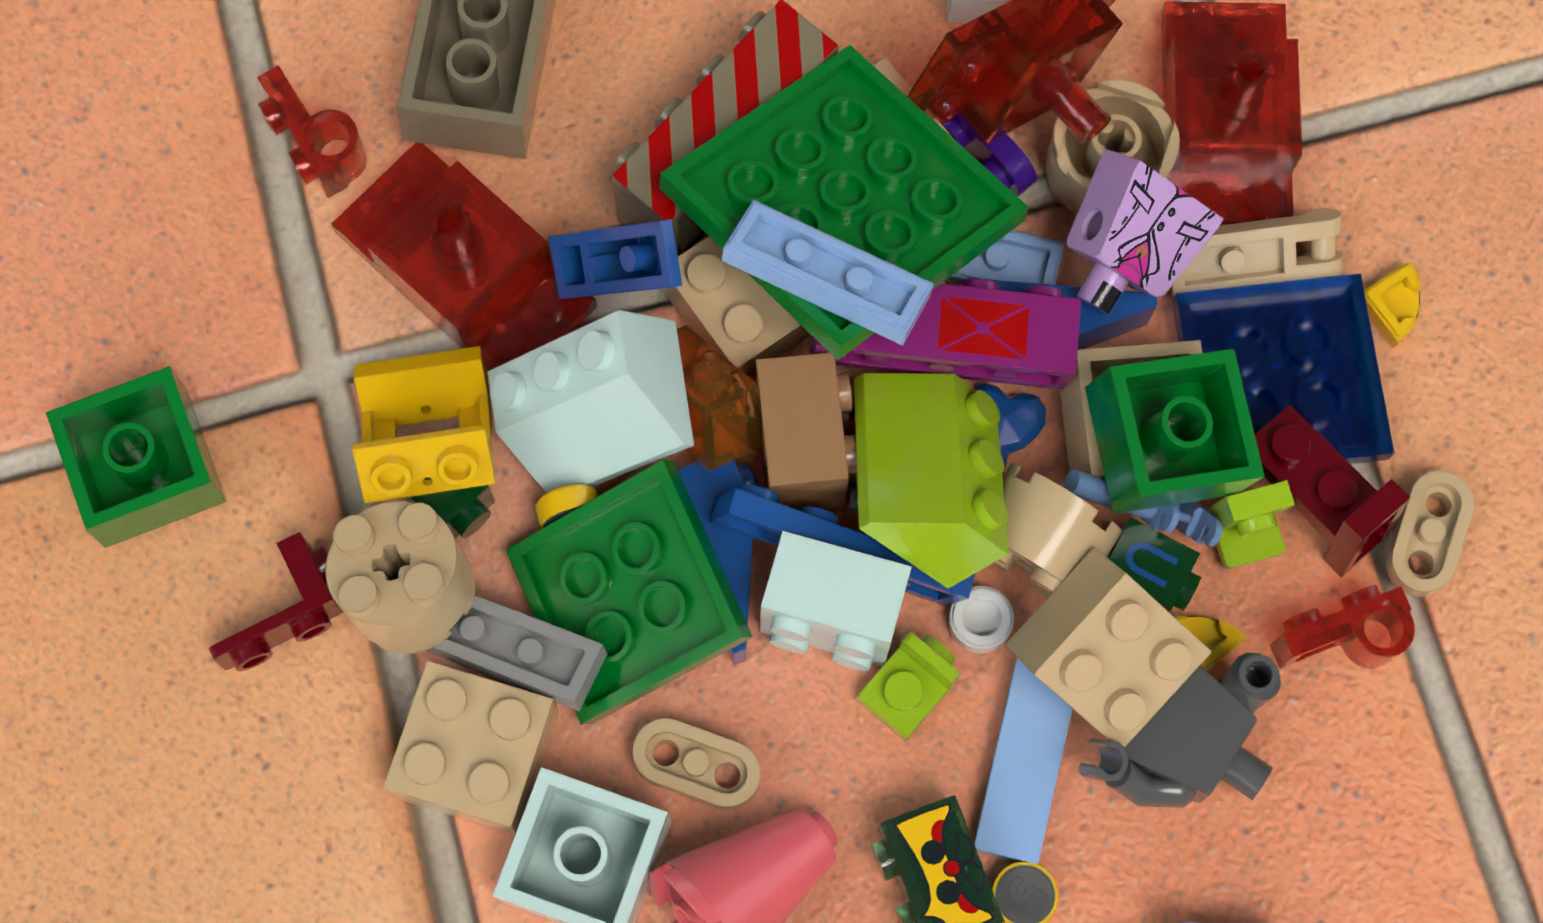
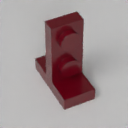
(1328, 489)

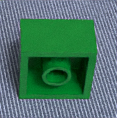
(1173, 431)
(135, 457)

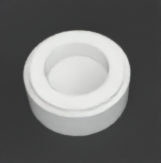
(982, 620)

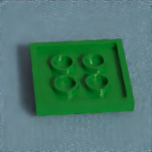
(638, 581)

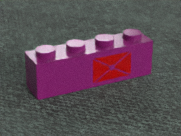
(983, 337)

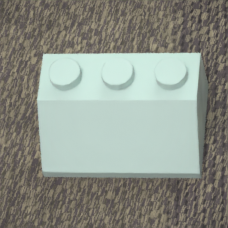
(594, 401)

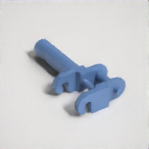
(1189, 518)

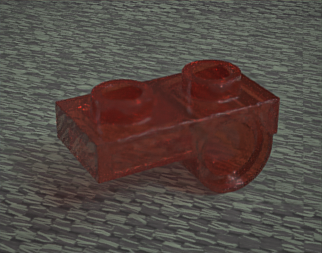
(311, 133)
(1313, 634)

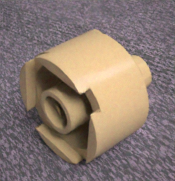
(1136, 129)
(1049, 529)
(399, 576)

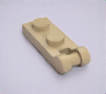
(1265, 253)

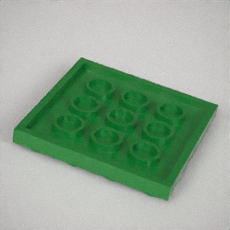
(857, 165)

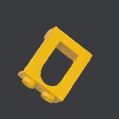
(418, 392)

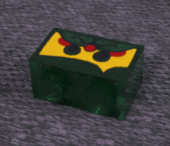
(935, 866)

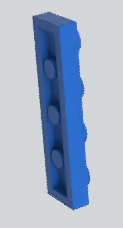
(758, 514)

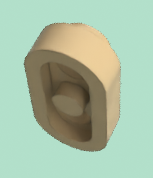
(1428, 536)
(697, 764)

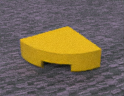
(1395, 303)
(1215, 635)

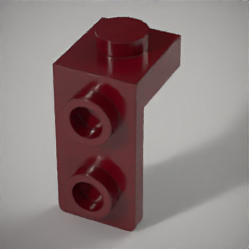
(300, 620)

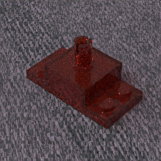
(1020, 66)
(1235, 106)
(461, 257)

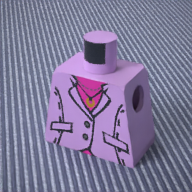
(1136, 231)

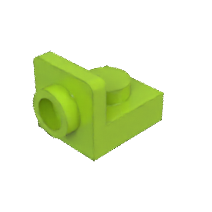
(1251, 524)
(910, 684)

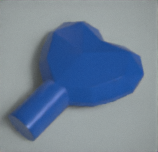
(1020, 419)

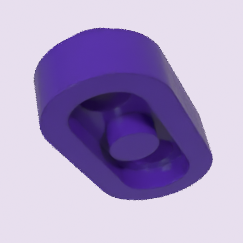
(1000, 157)

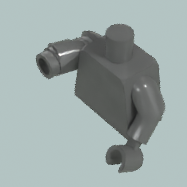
(1194, 740)

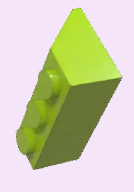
(931, 472)

